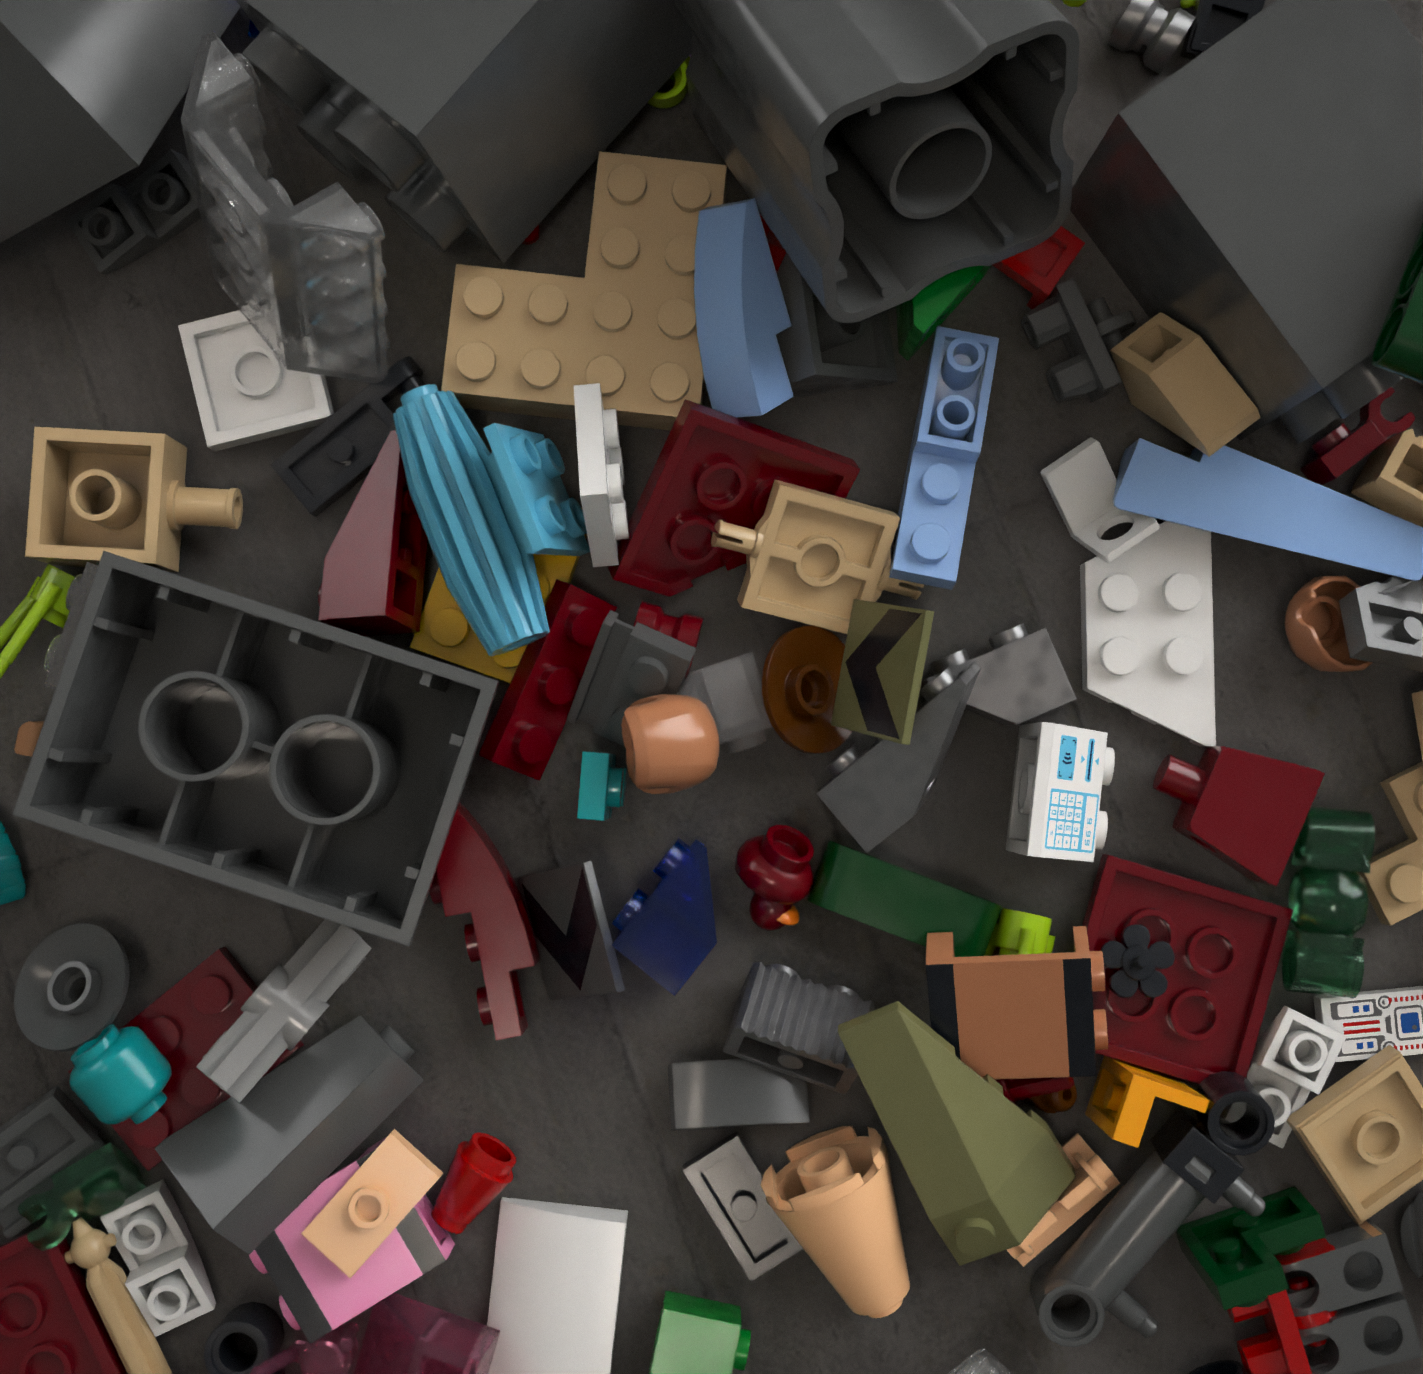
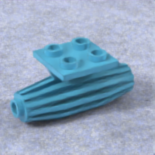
(487, 513)

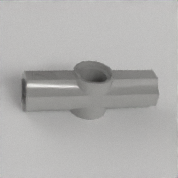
(283, 1008)

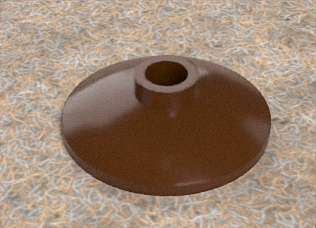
(802, 688)

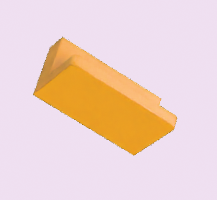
(1126, 1095)

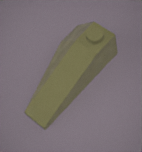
(967, 1148)

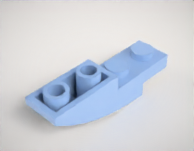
(943, 457)

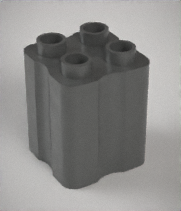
(889, 132)

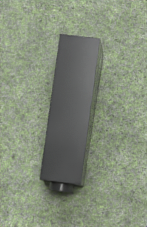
(268, 1153)

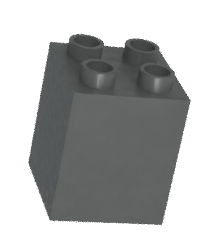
(466, 103)
(1273, 201)

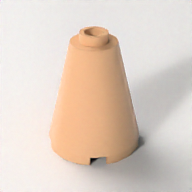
(845, 1216)

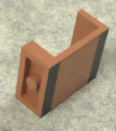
(1019, 1011)

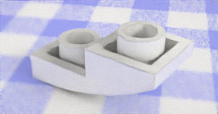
(1287, 1065)
(162, 1259)

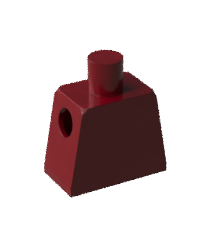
(1241, 807)

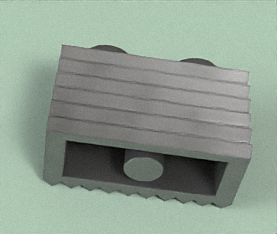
(795, 1026)

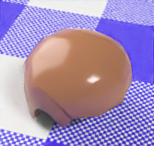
(1317, 627)

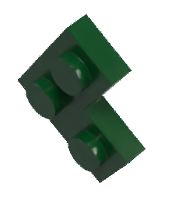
(1238, 1250)

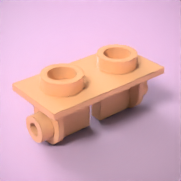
(1091, 1185)

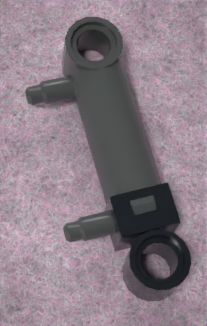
(1187, 1165)

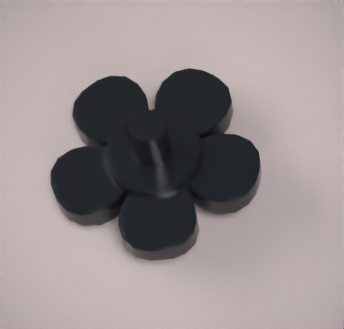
(1137, 963)

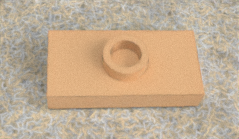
(372, 1203)

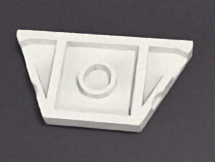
(1153, 631)

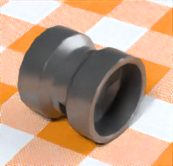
(1151, 31)

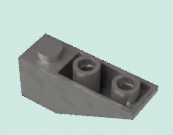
(889, 780)

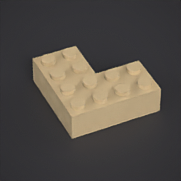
(627, 324)

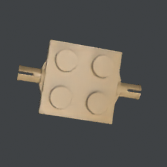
(814, 556)

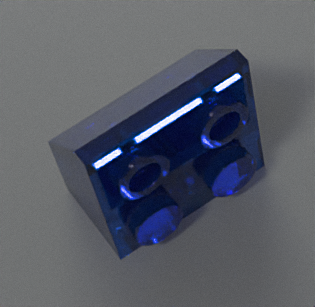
(676, 922)

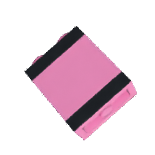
(321, 1296)

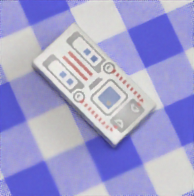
(1375, 1021)

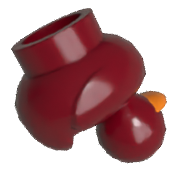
(778, 874)

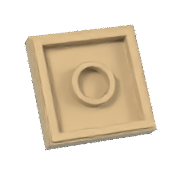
(1366, 1133)

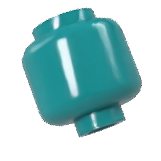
(120, 1075)

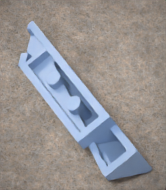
(1265, 506)

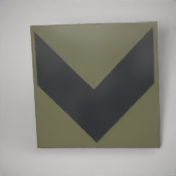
(882, 670)

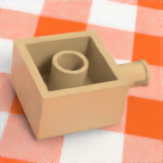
(116, 497)

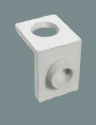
(1084, 494)

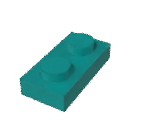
(600, 786)

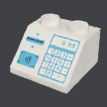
(1059, 792)

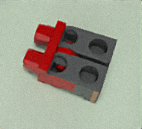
(1338, 1310)

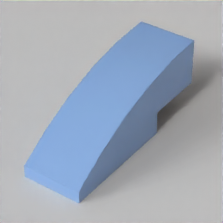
(739, 312)

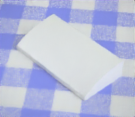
(556, 1287)

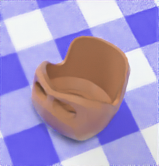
(669, 743)

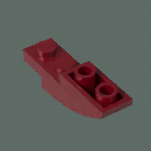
(477, 881)

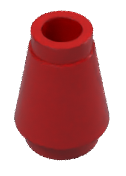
(473, 1181)

